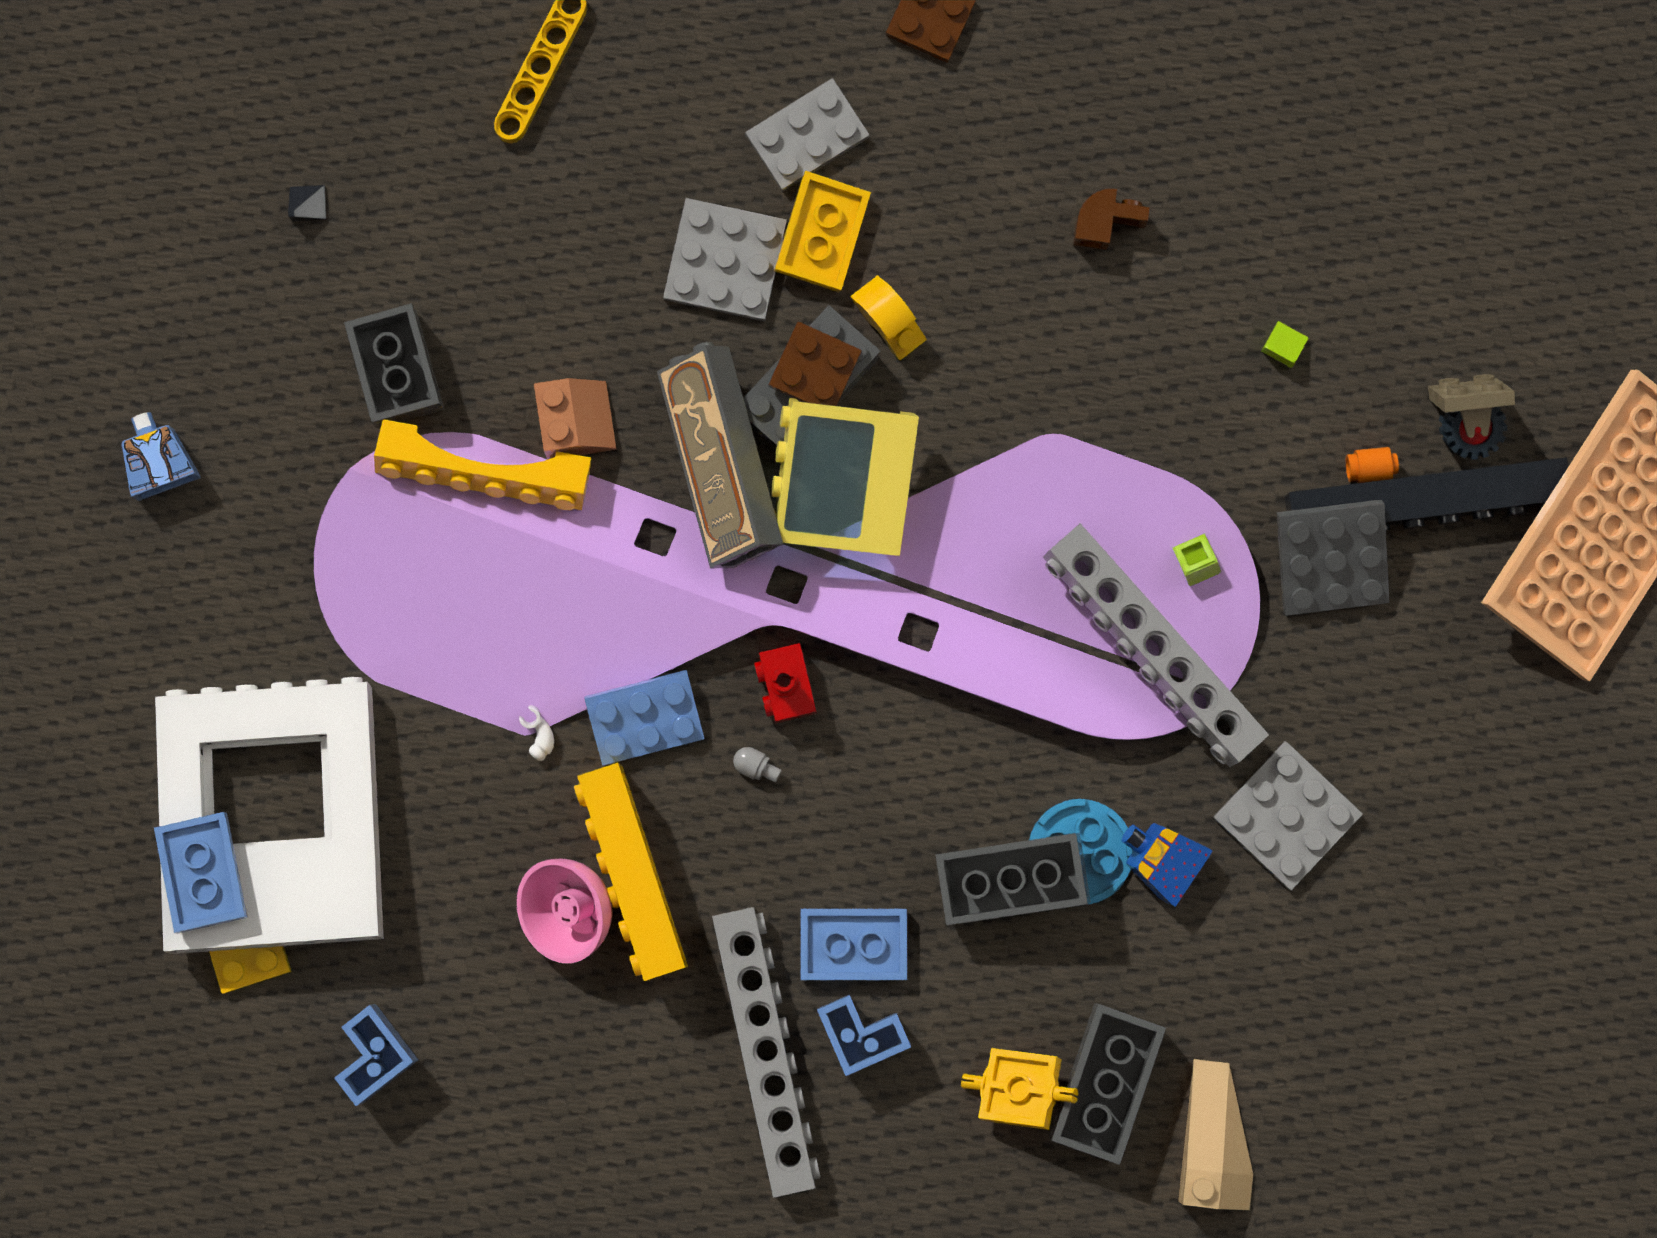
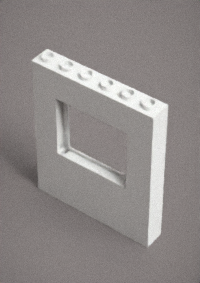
(293, 887)

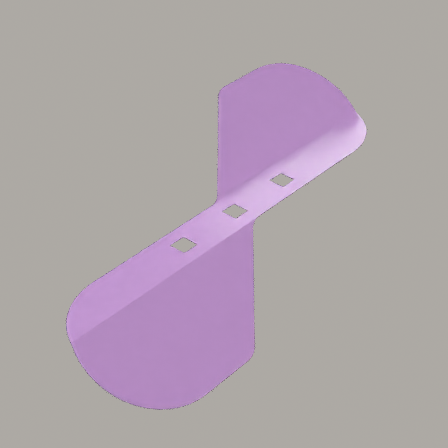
(545, 604)

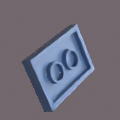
(644, 717)
(200, 872)
(853, 944)

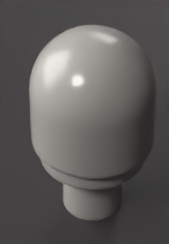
(755, 764)

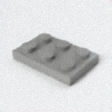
(807, 134)

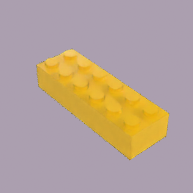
(632, 872)

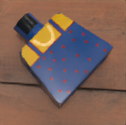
(1164, 860)

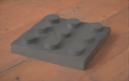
(1333, 557)

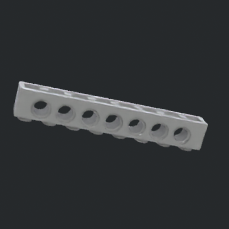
(1173, 650)
(782, 1177)

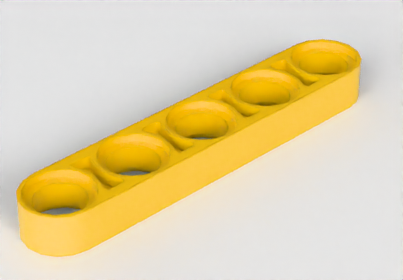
(539, 83)

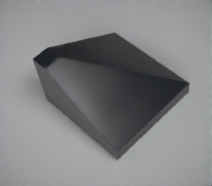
(307, 203)

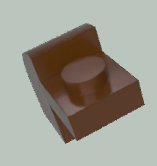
(1100, 211)

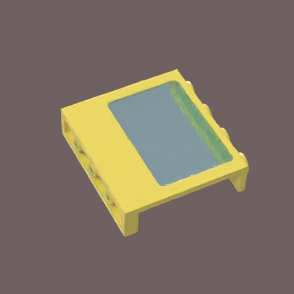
(844, 477)

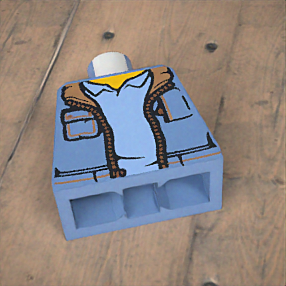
(155, 459)

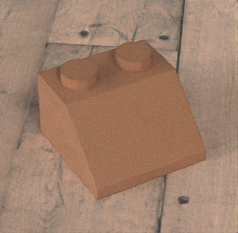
(574, 416)

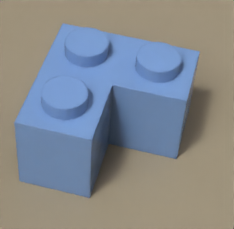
(860, 1045)
(383, 1055)

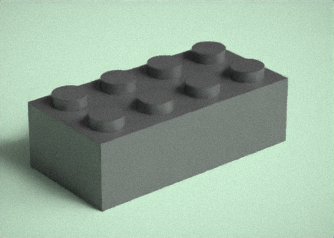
(766, 404)
(1013, 879)
(1110, 1083)

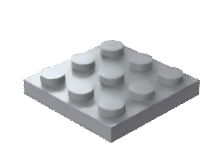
(725, 259)
(1287, 815)

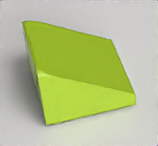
(1284, 344)
(1197, 560)

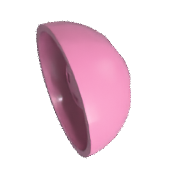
(564, 909)

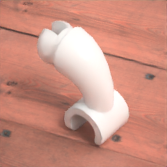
(544, 738)

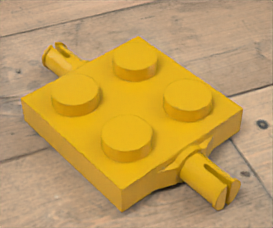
(1019, 1088)

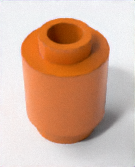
(1371, 465)

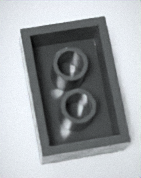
(394, 365)

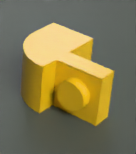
(889, 316)

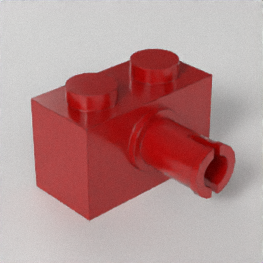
(786, 683)

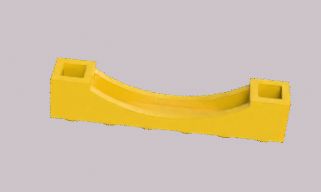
(408, 455)

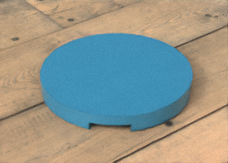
(1101, 841)

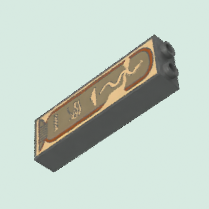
(719, 456)

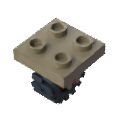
(1472, 413)

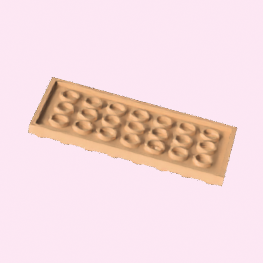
(1592, 541)

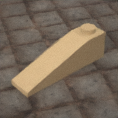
(1215, 1153)

